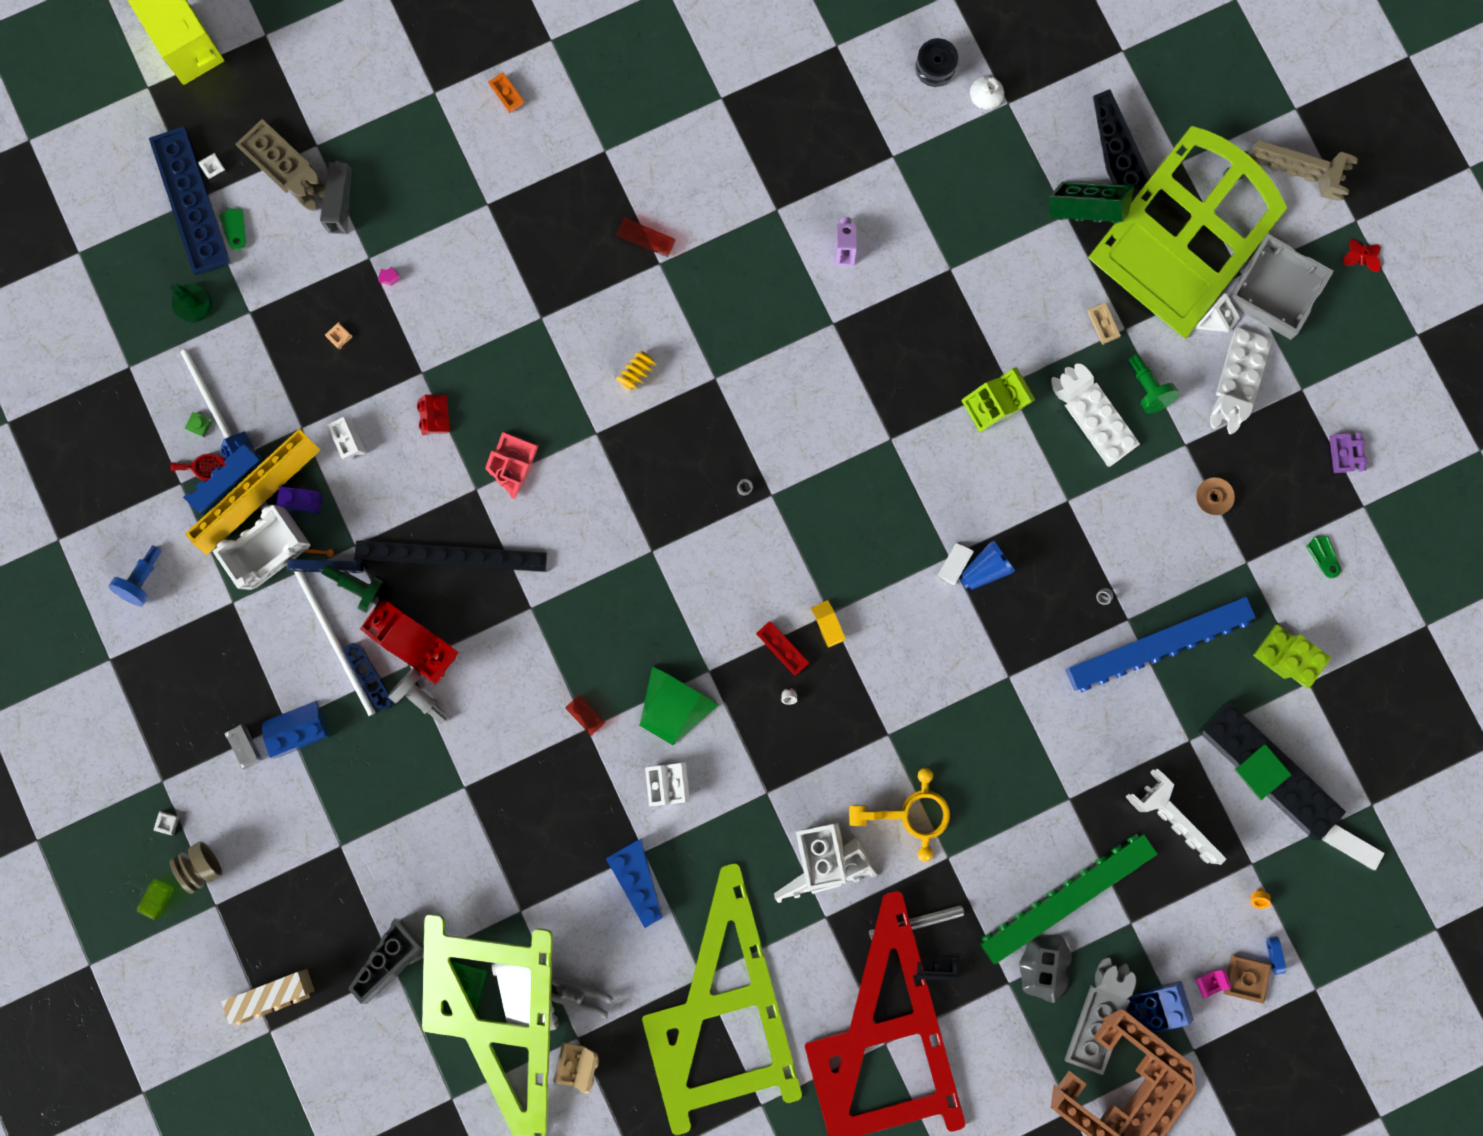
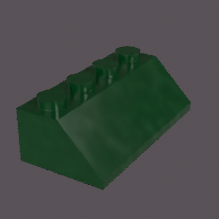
(1091, 201)

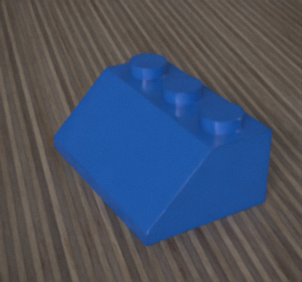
(294, 730)

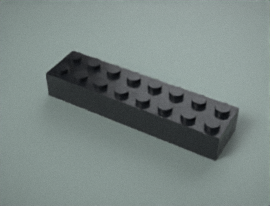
(1297, 796)

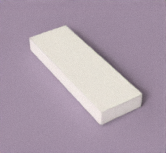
(1353, 847)

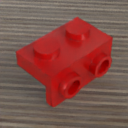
(433, 414)

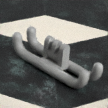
(574, 994)

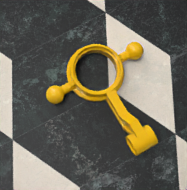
(859, 815)

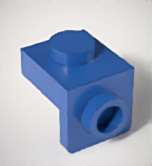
(233, 443)

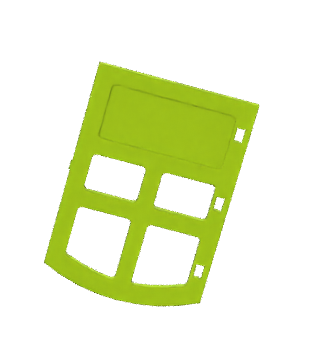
(1160, 266)

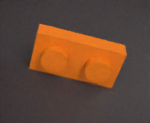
(506, 92)

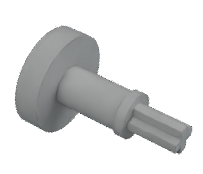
(409, 689)

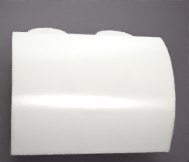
(667, 784)

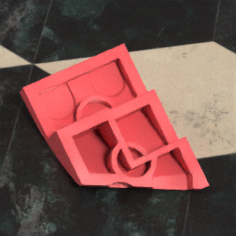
(511, 462)

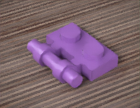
(1342, 452)

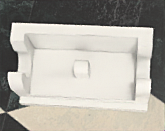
(346, 438)

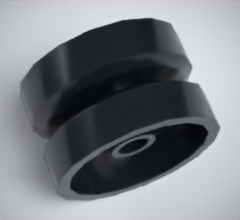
(936, 62)

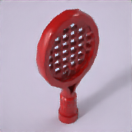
(183, 466)

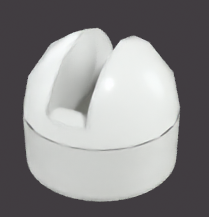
(789, 696)

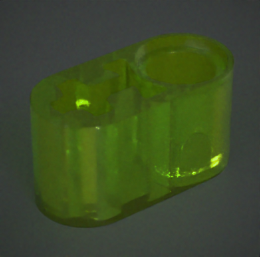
(155, 899)

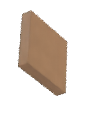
(1248, 979)

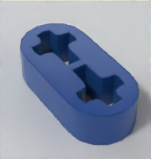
(1276, 955)

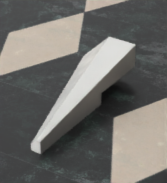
(856, 866)

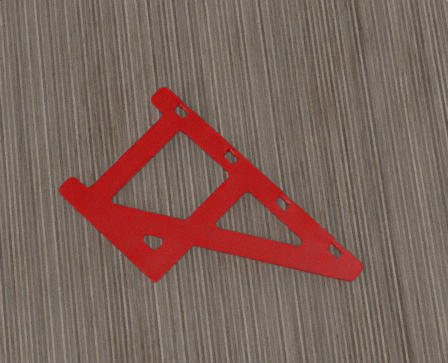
(837, 1089)

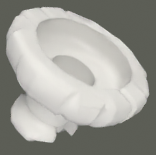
(987, 92)

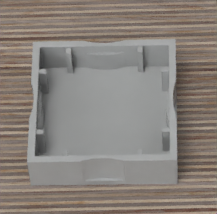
(1279, 286)

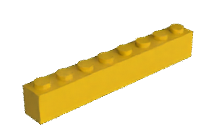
(252, 492)

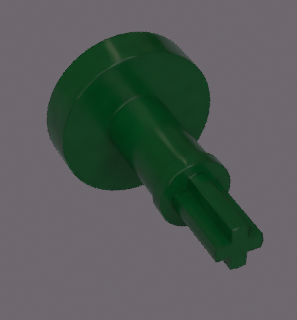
(191, 302)
(366, 591)

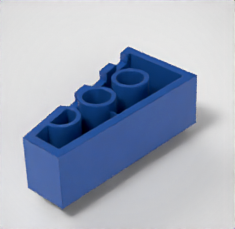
(224, 479)
(635, 878)

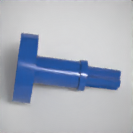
(130, 589)

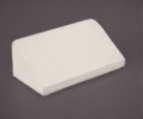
(955, 563)

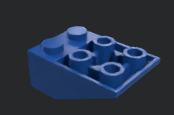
(1161, 1007)

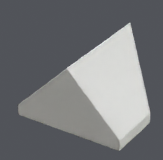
(1220, 317)

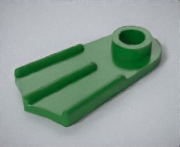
(234, 227)
(1324, 555)

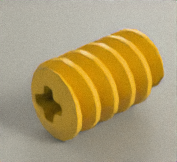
(636, 370)

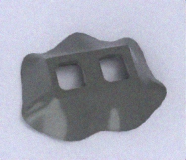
(1032, 966)

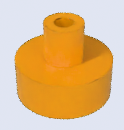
(1260, 899)

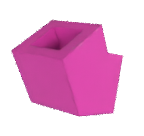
(388, 276)

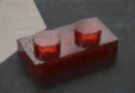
(585, 715)

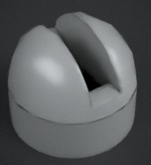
(747, 486)
(1104, 596)

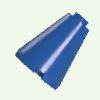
(987, 567)

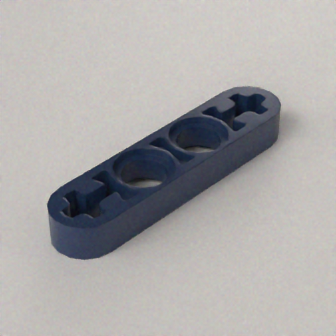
(318, 565)
(367, 677)

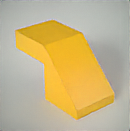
(828, 623)

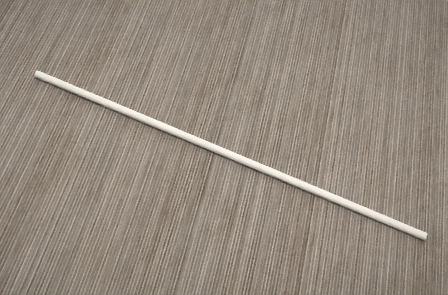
(300, 575)

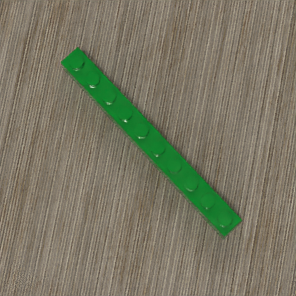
(1068, 898)

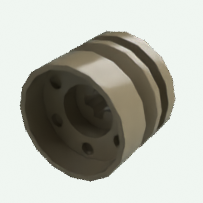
(196, 867)

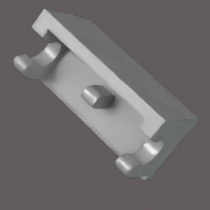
(243, 746)

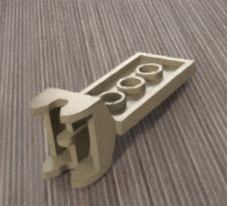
(282, 164)
(1306, 166)

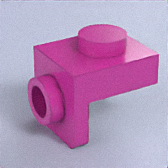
(1213, 982)

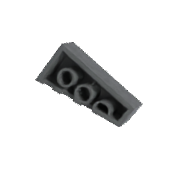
(390, 958)

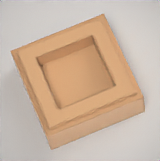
(338, 335)

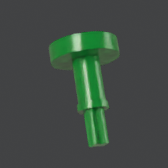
(1158, 395)

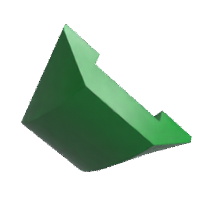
(672, 707)

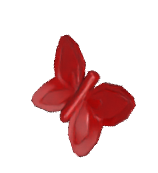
(1367, 255)

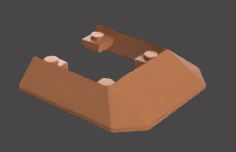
(1156, 1103)

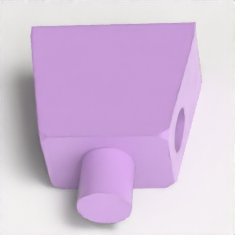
(845, 242)

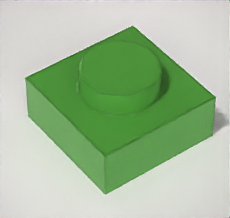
(198, 424)

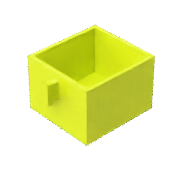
(178, 36)

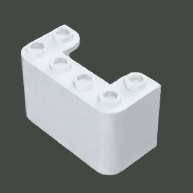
(262, 549)

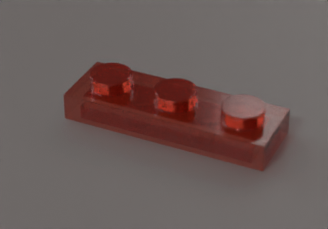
(646, 237)

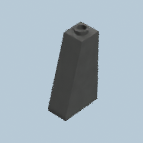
(336, 198)

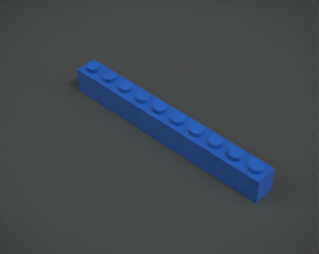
(1161, 643)

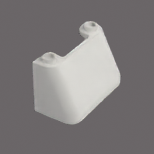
(515, 994)

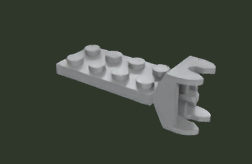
(1107, 996)

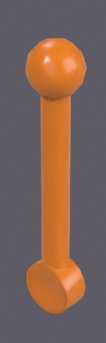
(330, 553)

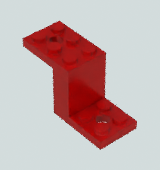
(409, 641)

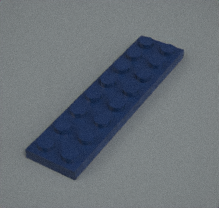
(189, 200)

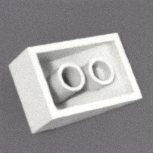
(822, 856)

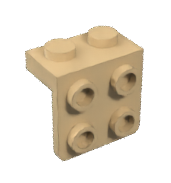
(576, 1067)

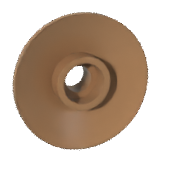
(1223, 492)

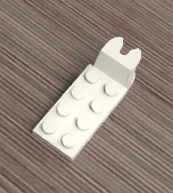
(1240, 378)
(1094, 414)
(1158, 798)

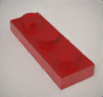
(782, 648)

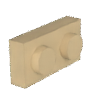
(1103, 323)

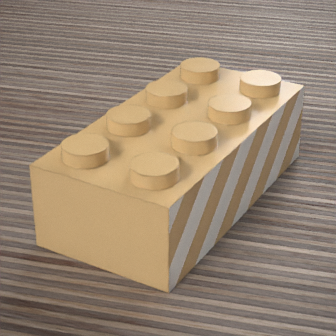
(264, 998)

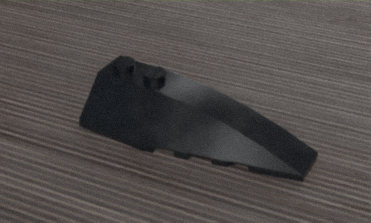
(1119, 149)

